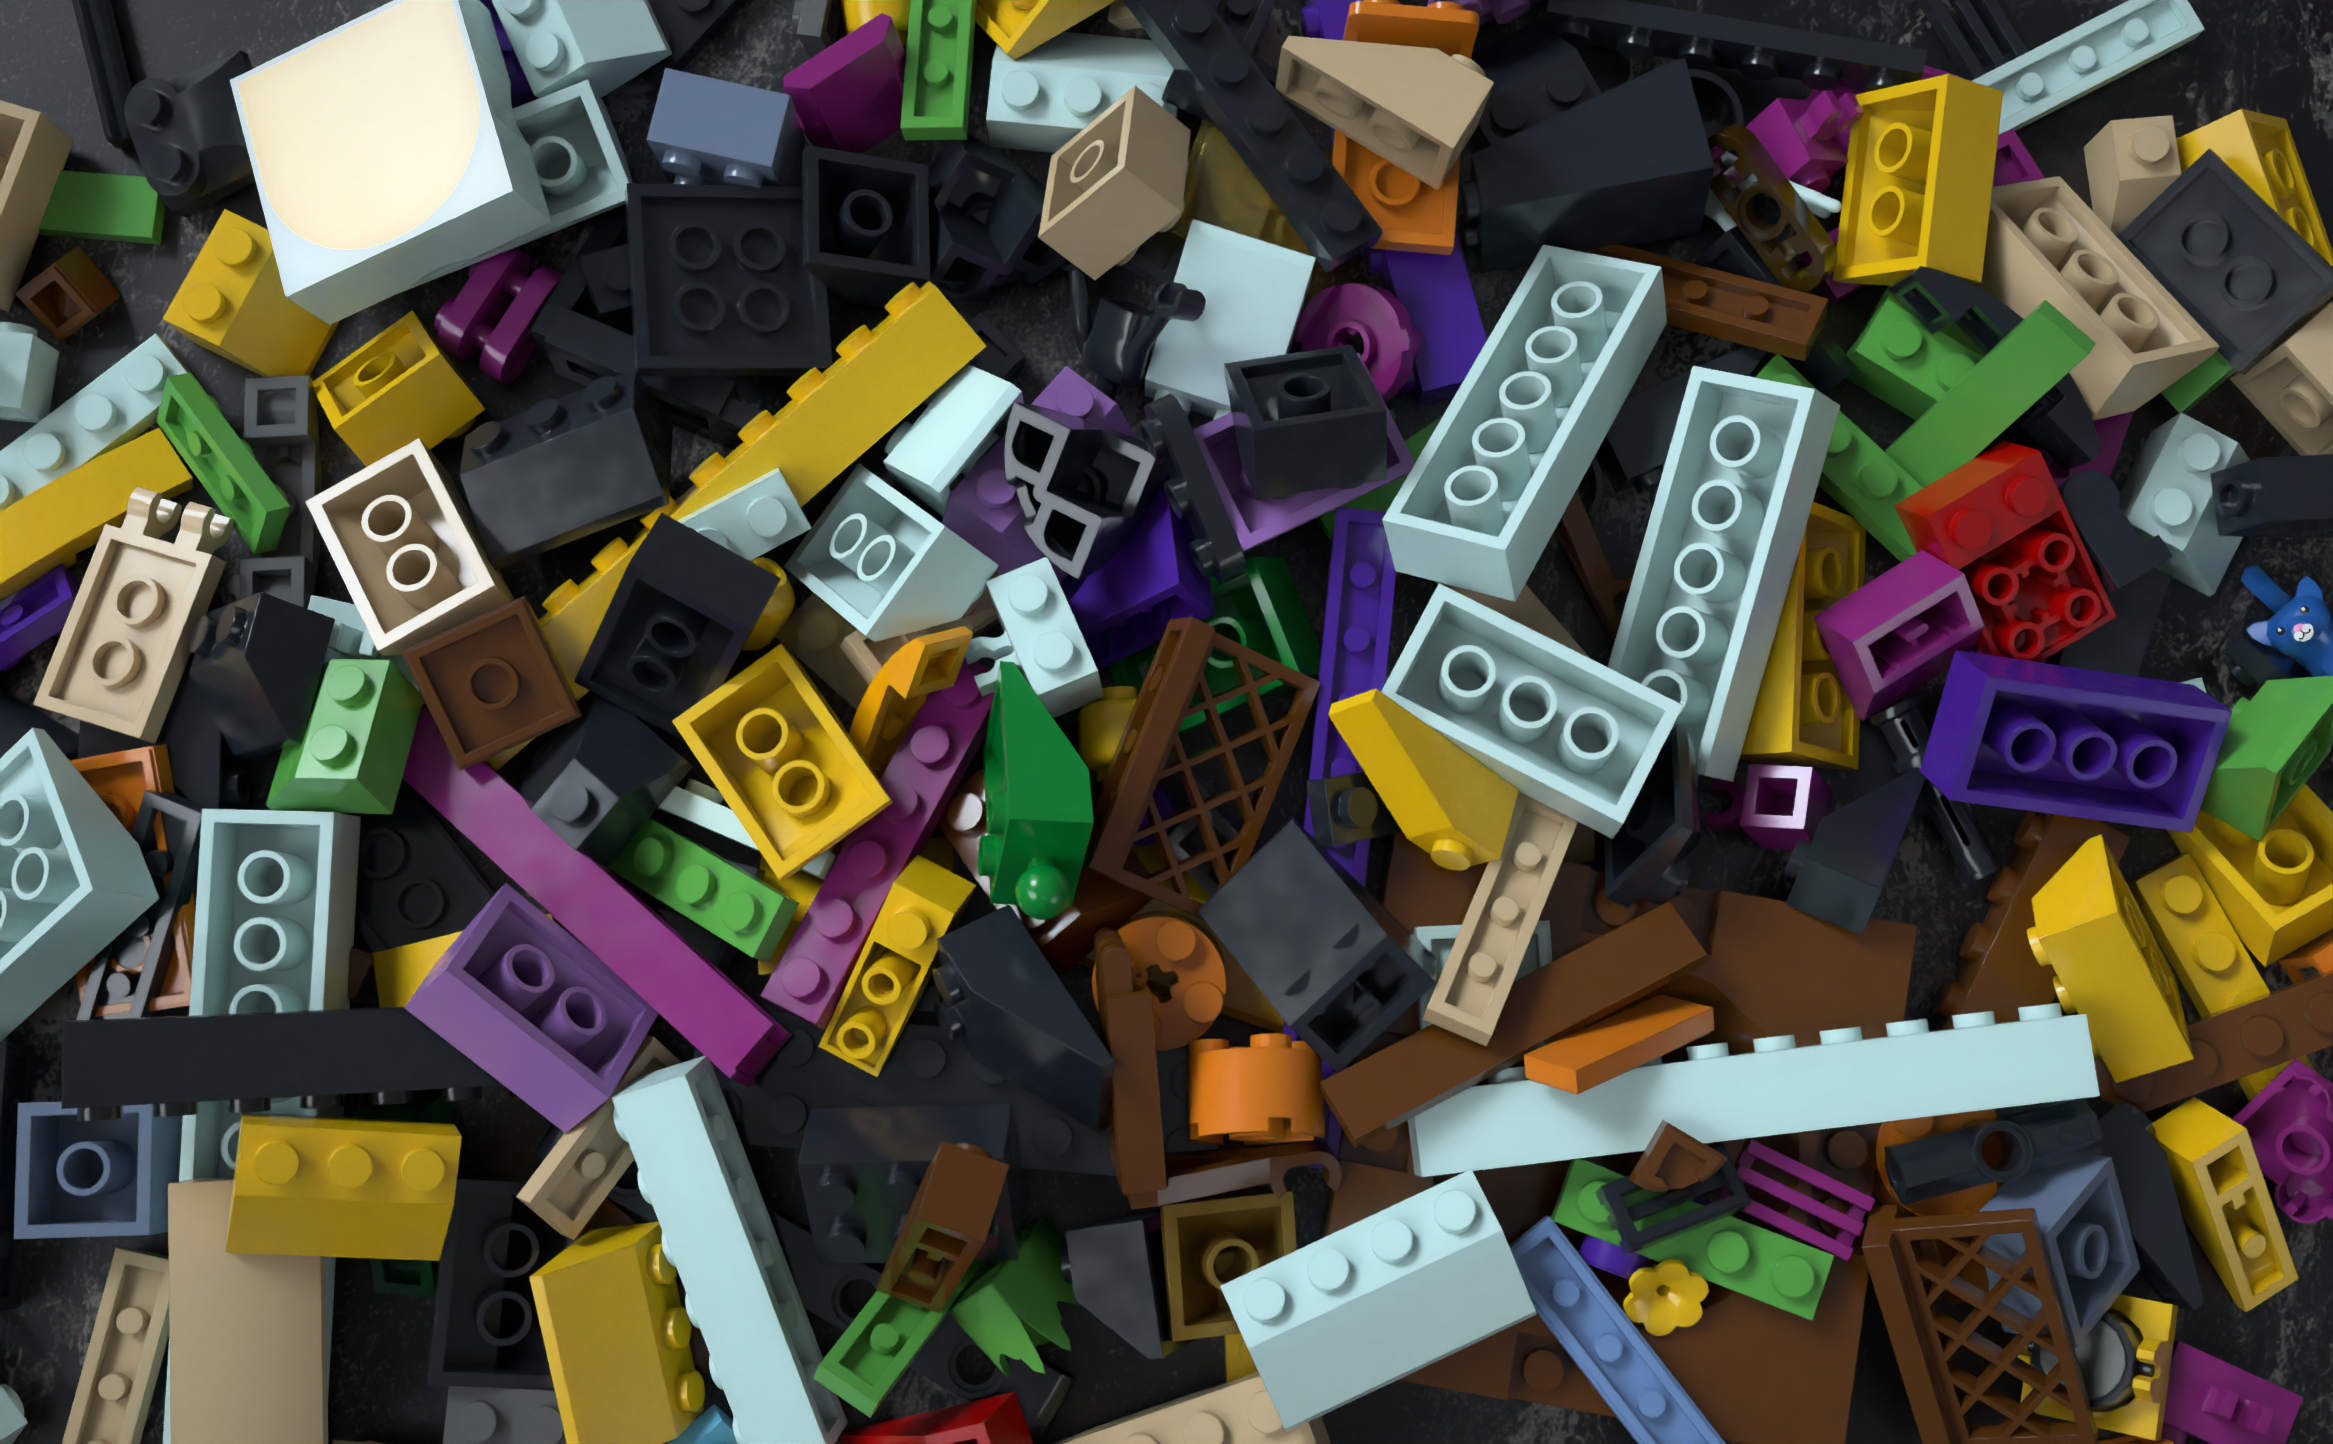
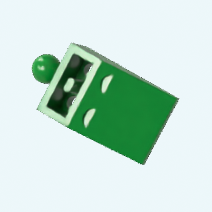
(1033, 801)

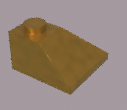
(1213, 1244)

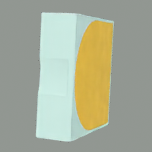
(387, 153)

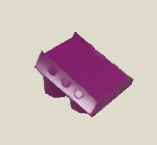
(852, 89)
(2294, 1140)

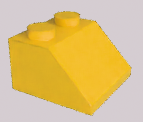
(239, 306)
(397, 392)

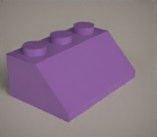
(988, 509)
(1267, 518)
(534, 1009)

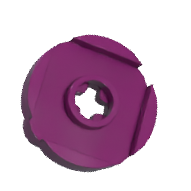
(1376, 316)

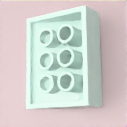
(65, 876)

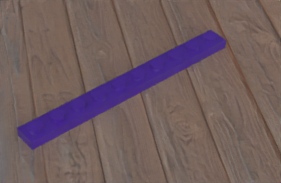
(1350, 664)

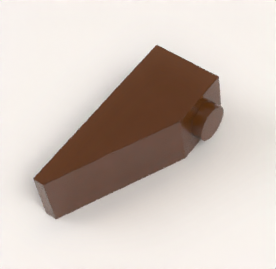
(944, 1225)

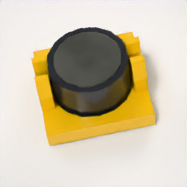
(2119, 1366)

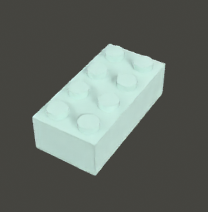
(1532, 709)

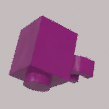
(1803, 138)
(1774, 805)

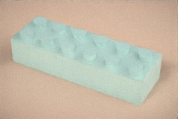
(1526, 422)
(1723, 552)

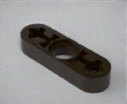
(1794, 212)

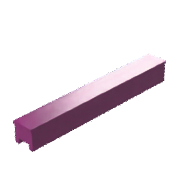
(597, 909)

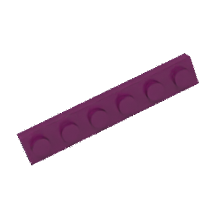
(852, 895)

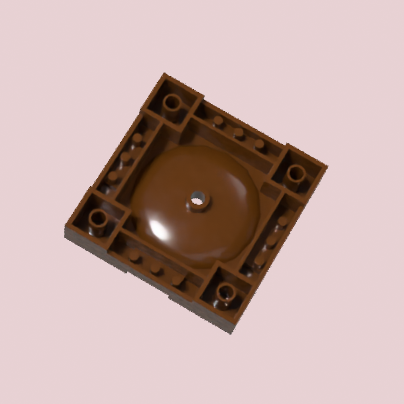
(1765, 975)

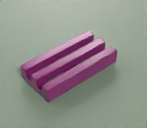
(1849, 1224)

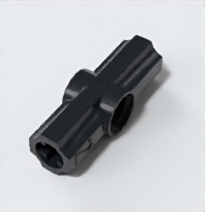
(2030, 1143)

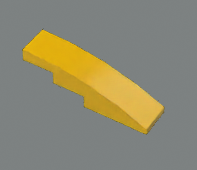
(74, 508)

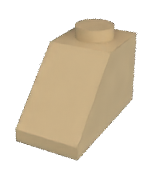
(2130, 167)

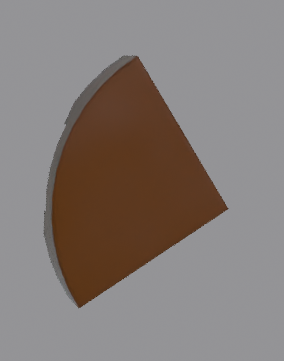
(1675, 1161)

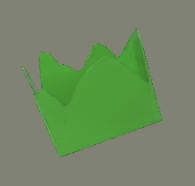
(1015, 1301)

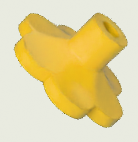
(1665, 1297)

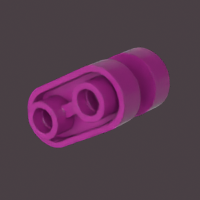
(470, 319)

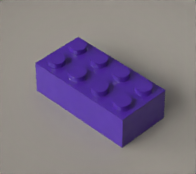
(2074, 742)

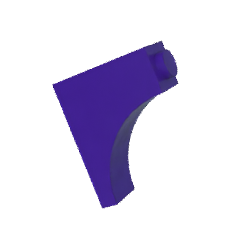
(1142, 588)

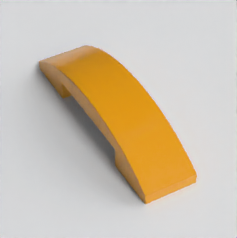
(900, 691)

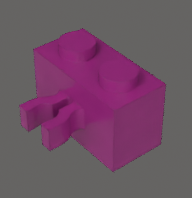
(2223, 1402)

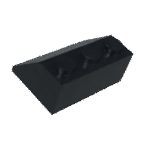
(567, 468)
(483, 1298)

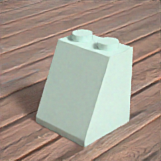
(1249, 313)

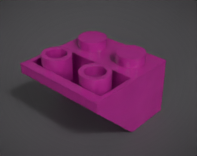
(1899, 631)

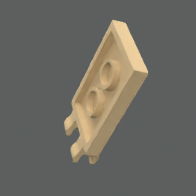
(136, 617)

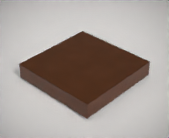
(492, 683)

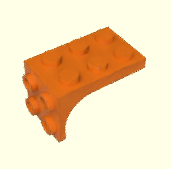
(1403, 206)

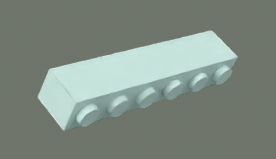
(727, 1255)

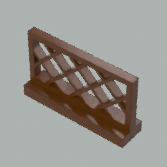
(1154, 734)
(1919, 1327)

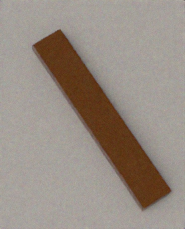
(1537, 1012)

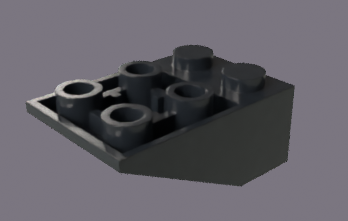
(1319, 945)

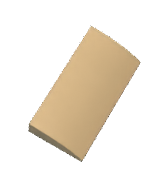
(241, 1331)

